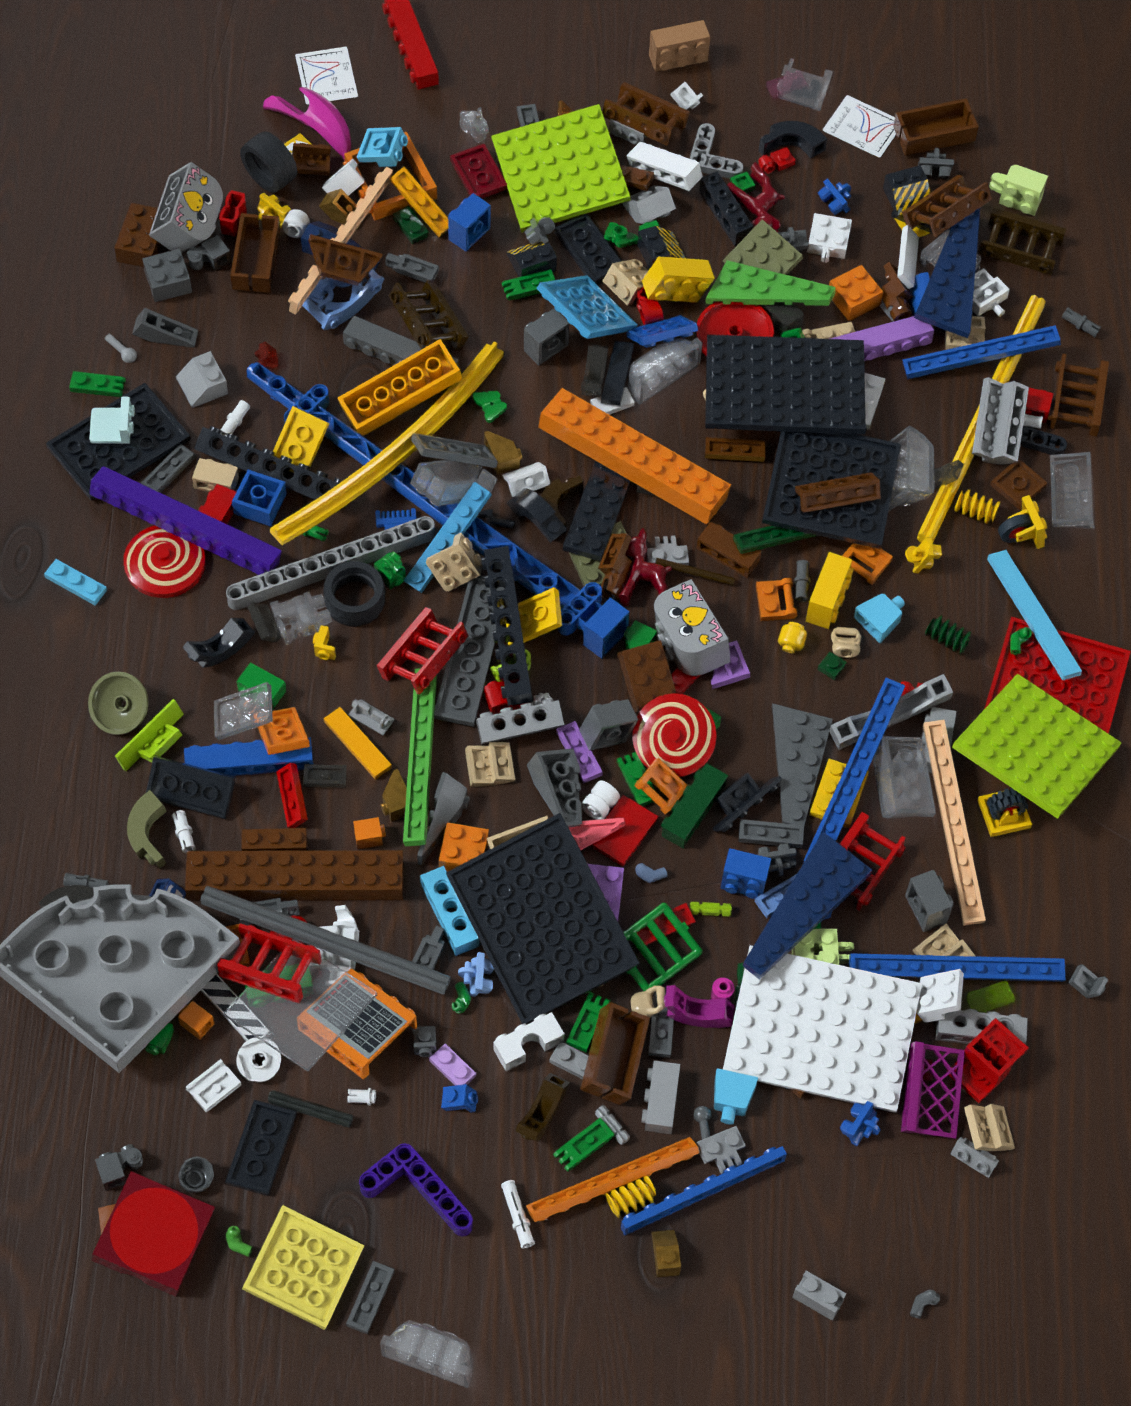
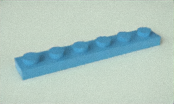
(457, 522)

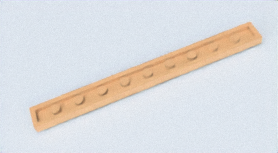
(343, 235)
(954, 823)

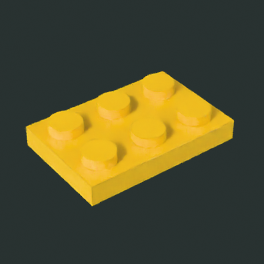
(300, 437)
(539, 614)
(827, 788)

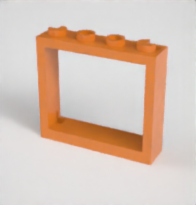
(398, 202)

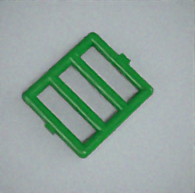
(681, 963)

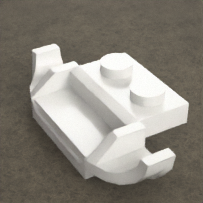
(346, 927)

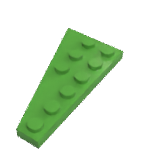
(764, 287)

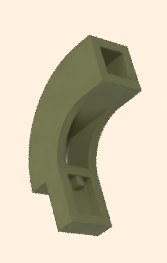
(139, 822)

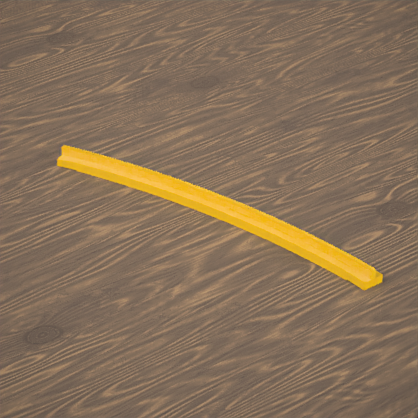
(393, 454)

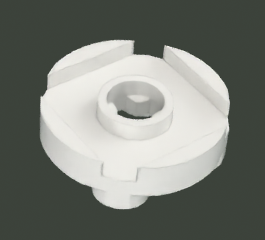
(253, 1072)

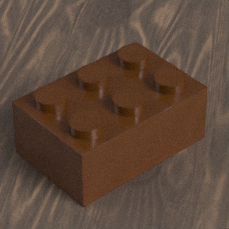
(134, 236)
(646, 673)

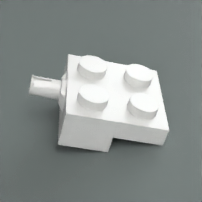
(829, 236)
(988, 293)
(940, 995)

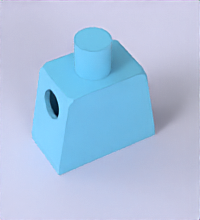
(880, 615)
(733, 1094)

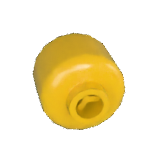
(792, 637)

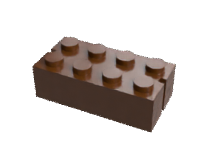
(935, 126)
(255, 253)
(615, 1053)

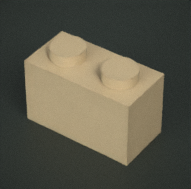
(210, 473)

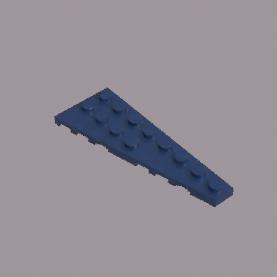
(950, 290)
(817, 889)

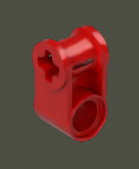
(649, 309)

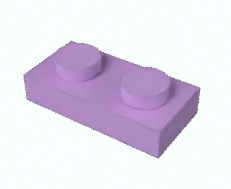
(452, 1066)

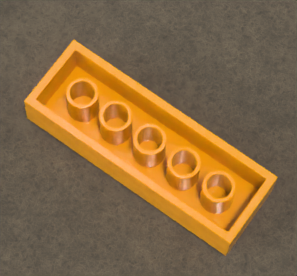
(400, 388)

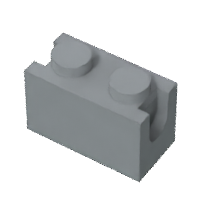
(819, 1295)

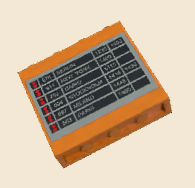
(372, 1030)

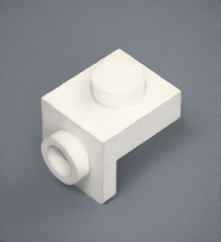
(686, 97)

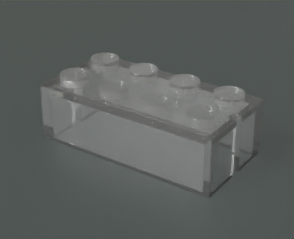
(448, 481)

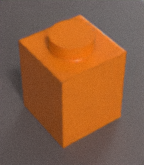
(369, 833)
(195, 1020)

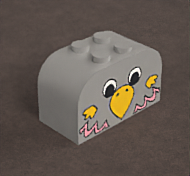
(187, 209)
(690, 630)

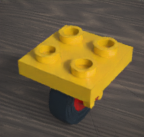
(1025, 525)

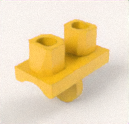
(270, 206)
(923, 554)

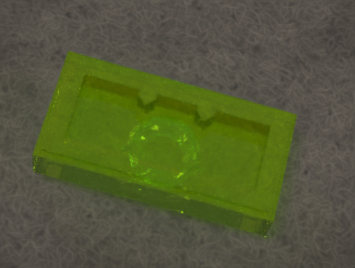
(990, 997)

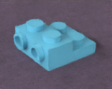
(382, 146)

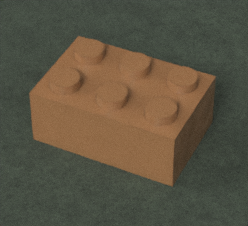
(679, 45)

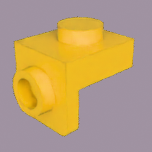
(320, 643)

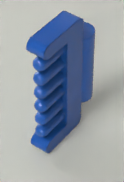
(394, 521)

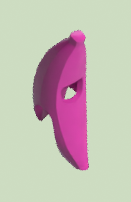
(320, 116)

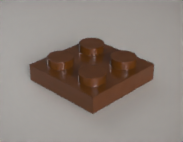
(1018, 482)

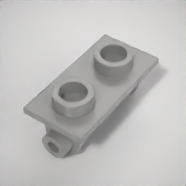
(625, 132)
(370, 716)
(980, 1161)

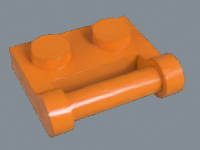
(873, 557)
(769, 600)
(665, 781)

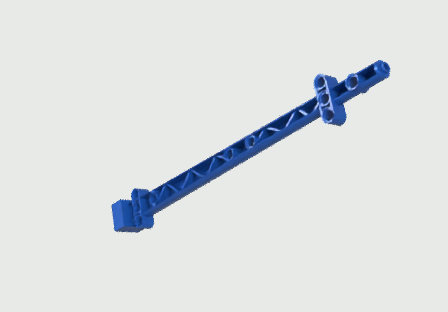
(601, 624)

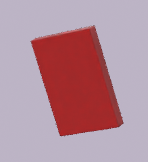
(624, 841)

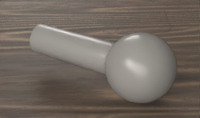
(127, 354)

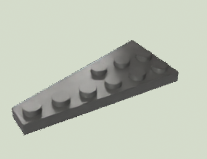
(799, 753)

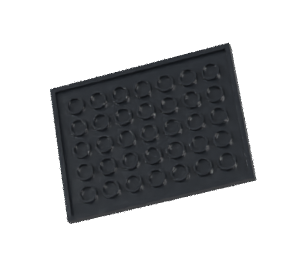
(785, 384)
(542, 919)

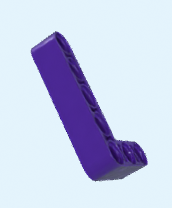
(421, 1183)

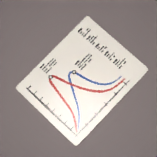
(327, 73)
(862, 126)

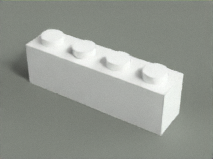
(665, 165)

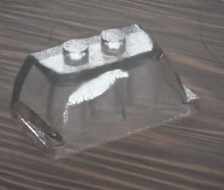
(663, 367)
(914, 468)
(1072, 490)
(903, 778)
(430, 1351)

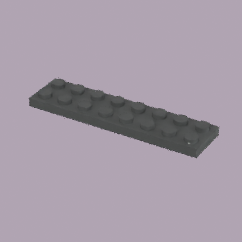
(470, 664)

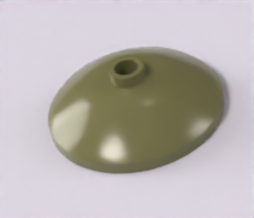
(107, 698)

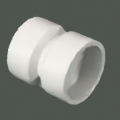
(600, 801)

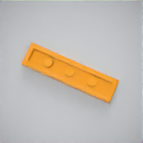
(420, 201)
(357, 743)

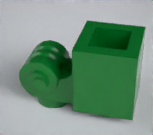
(391, 569)

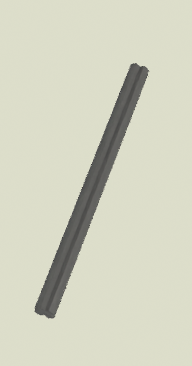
(325, 940)

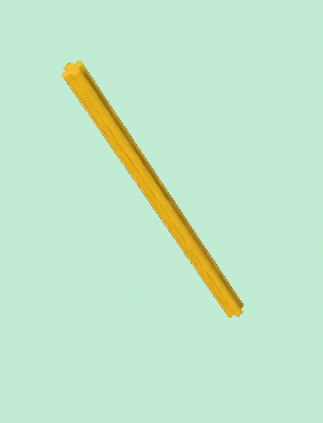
(964, 454)

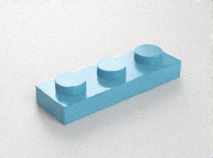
(75, 582)

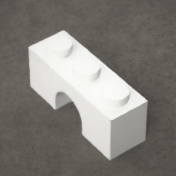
(542, 1030)

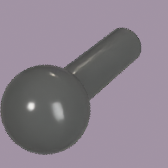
(702, 1115)

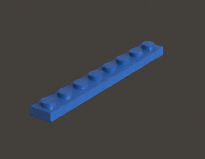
(981, 352)
(694, 1193)

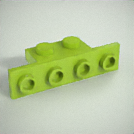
(153, 738)

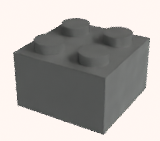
(167, 275)
(546, 336)
(608, 724)
(929, 900)

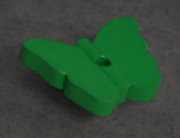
(620, 235)
(490, 404)

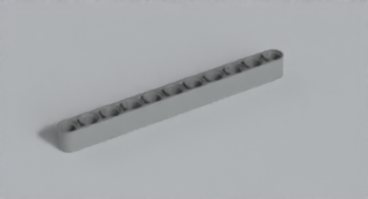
(320, 562)

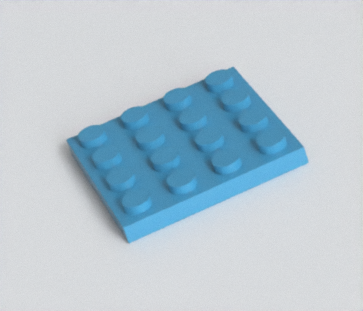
(586, 306)

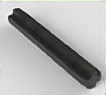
(310, 1108)

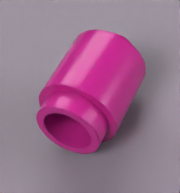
(722, 989)

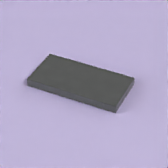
(454, 450)

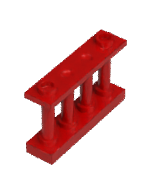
(411, 639)
(851, 843)
(269, 982)

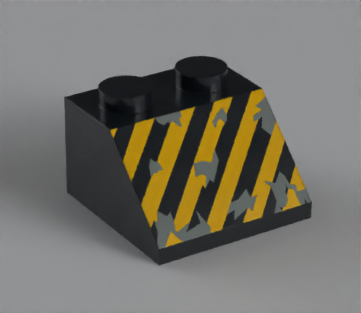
(905, 188)
(656, 243)
(533, 259)

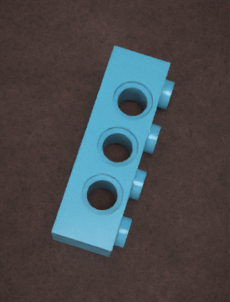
(459, 940)

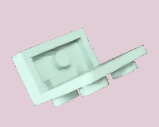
(112, 424)

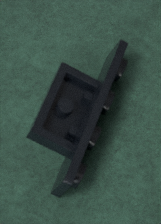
(740, 797)

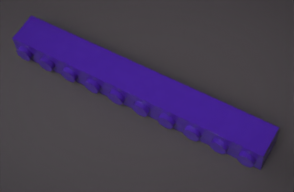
(184, 521)

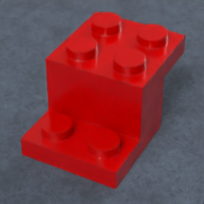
(989, 1059)

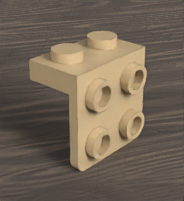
(626, 279)
(455, 564)

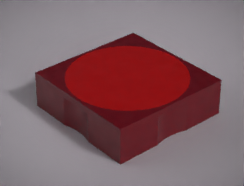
(153, 1233)

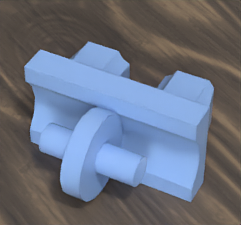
(474, 972)

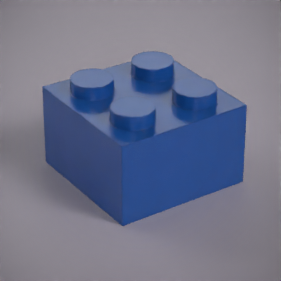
(469, 222)
(259, 497)
(745, 873)

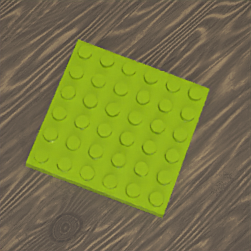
(561, 167)
(1037, 745)

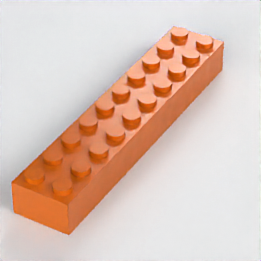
(634, 456)

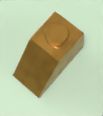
(338, 206)
(504, 452)
(394, 797)
(666, 1253)

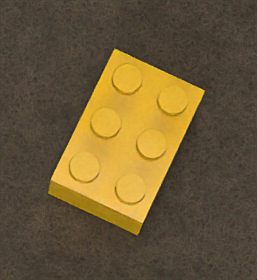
(678, 279)
(829, 591)

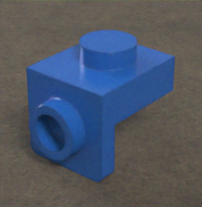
(459, 1097)

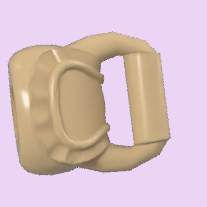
(846, 646)
(643, 1001)

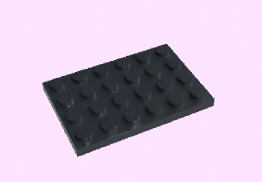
(153, 437)

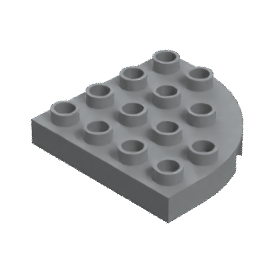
(115, 965)

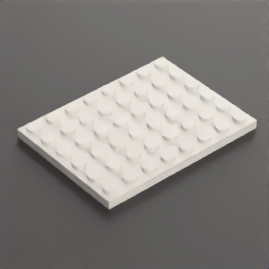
(825, 1030)

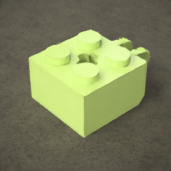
(1020, 188)
(825, 944)

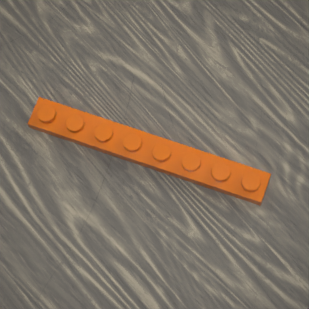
(607, 1181)

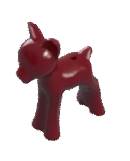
(763, 202)
(642, 570)

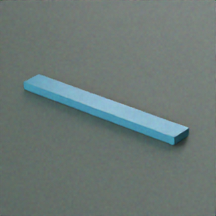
(1034, 615)

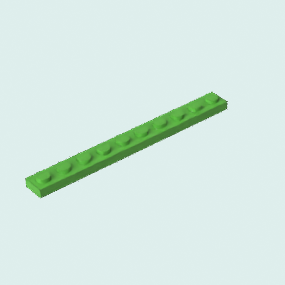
(419, 766)

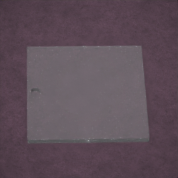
(305, 1028)

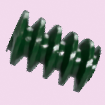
(948, 634)

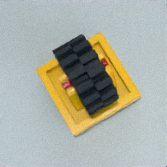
(1005, 812)

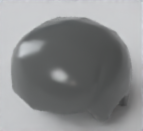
(196, 1174)

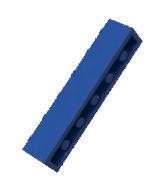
(245, 758)

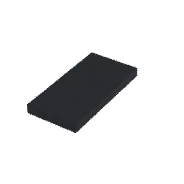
(587, 247)
(191, 786)
(261, 1148)

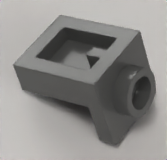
(424, 1041)

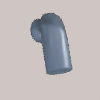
(650, 875)

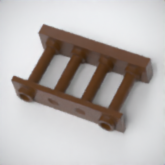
(650, 104)
(942, 197)
(1097, 390)

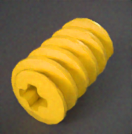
(977, 506)
(631, 1196)

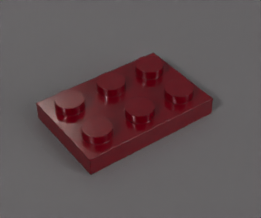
(478, 171)

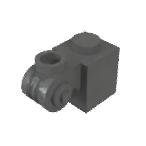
(212, 251)
(112, 1165)

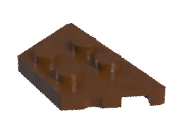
(341, 260)

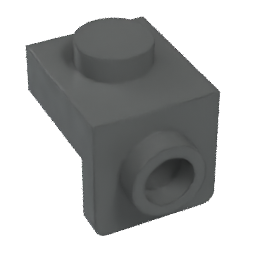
(1087, 982)

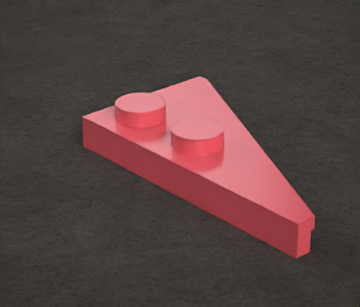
(594, 830)

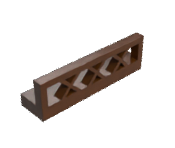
(838, 492)

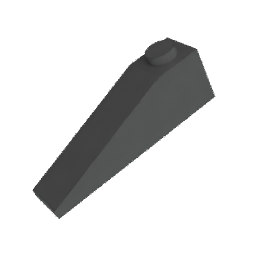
(557, 781)
(448, 805)

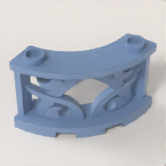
(340, 311)

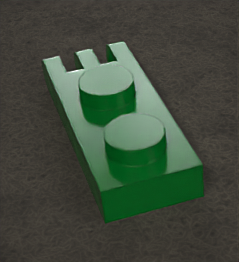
(526, 285)
(97, 384)
(632, 773)
(585, 1025)
(584, 1144)

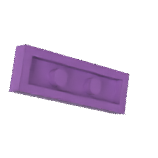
(572, 738)

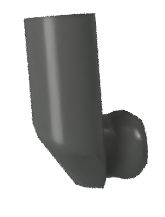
(922, 1300)

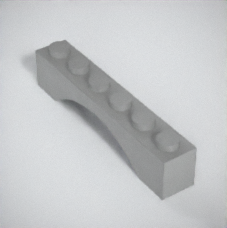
(917, 701)

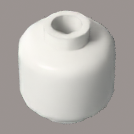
(295, 223)

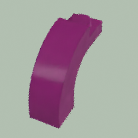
(698, 1012)

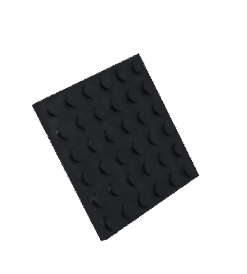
(828, 456)

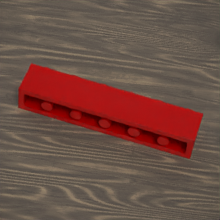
(411, 43)

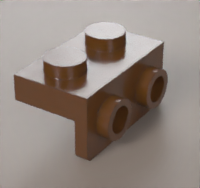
(312, 158)

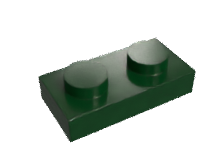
(410, 225)

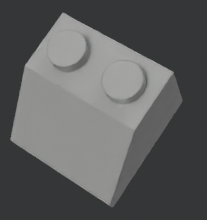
(650, 204)
(202, 380)

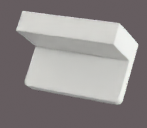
(346, 179)
(530, 477)

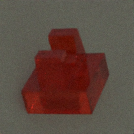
(267, 354)

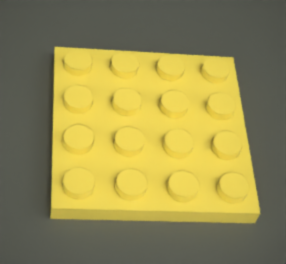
(303, 1267)

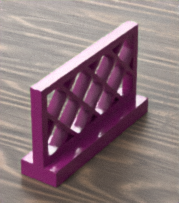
(914, 1085)

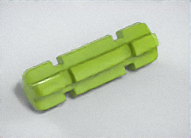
(711, 908)

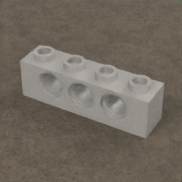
(489, 734)
(949, 1032)

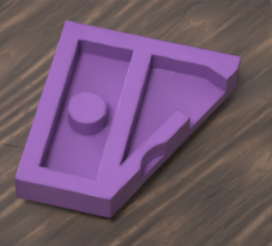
(732, 671)

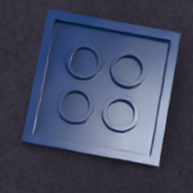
(663, 330)

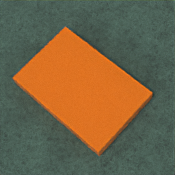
(284, 732)

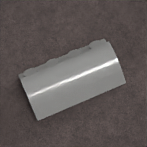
(1000, 421)

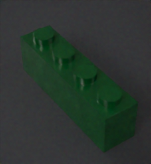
(694, 805)

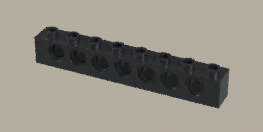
(207, 444)
(514, 692)

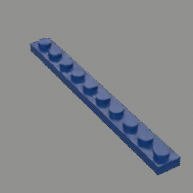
(859, 761)
(973, 967)

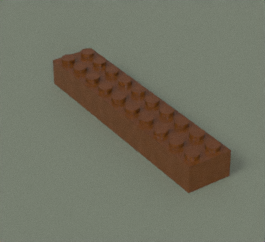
(297, 874)

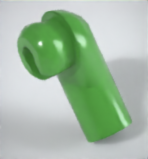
(235, 1242)

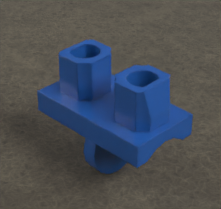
(838, 195)
(864, 1124)

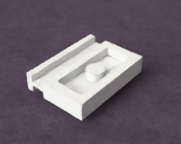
(213, 1085)

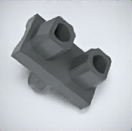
(936, 161)
(538, 231)
(797, 239)
(780, 860)

